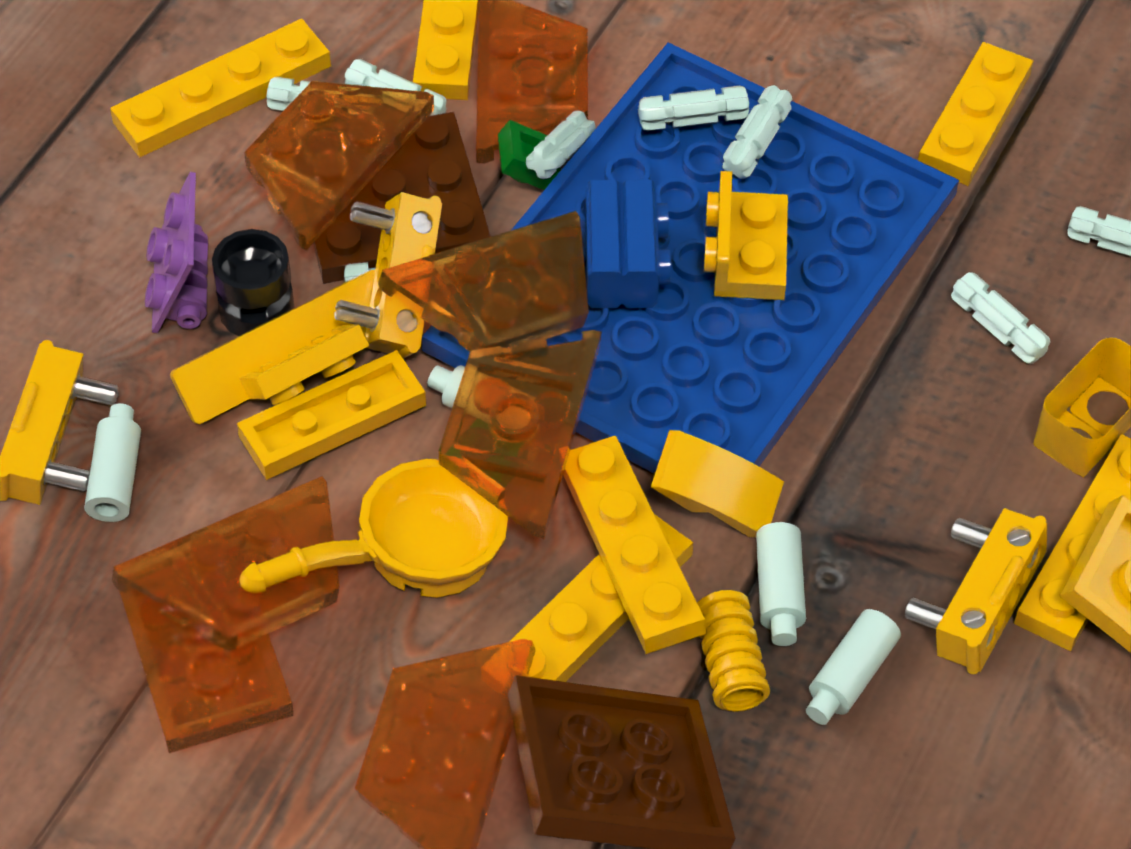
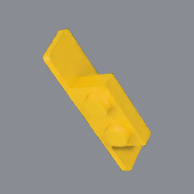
(276, 355)

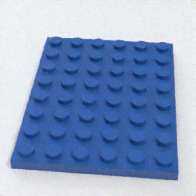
(734, 364)

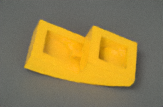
(716, 482)

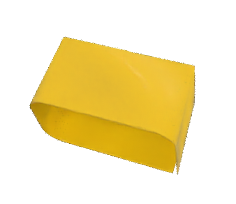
(1101, 370)

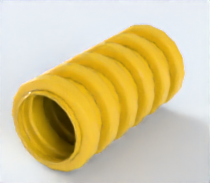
(732, 652)

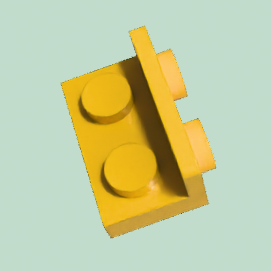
(748, 243)

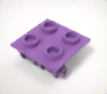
(180, 263)

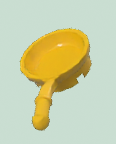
(416, 528)

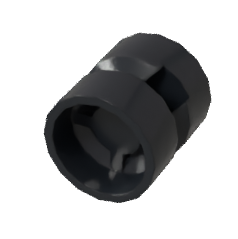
(251, 279)

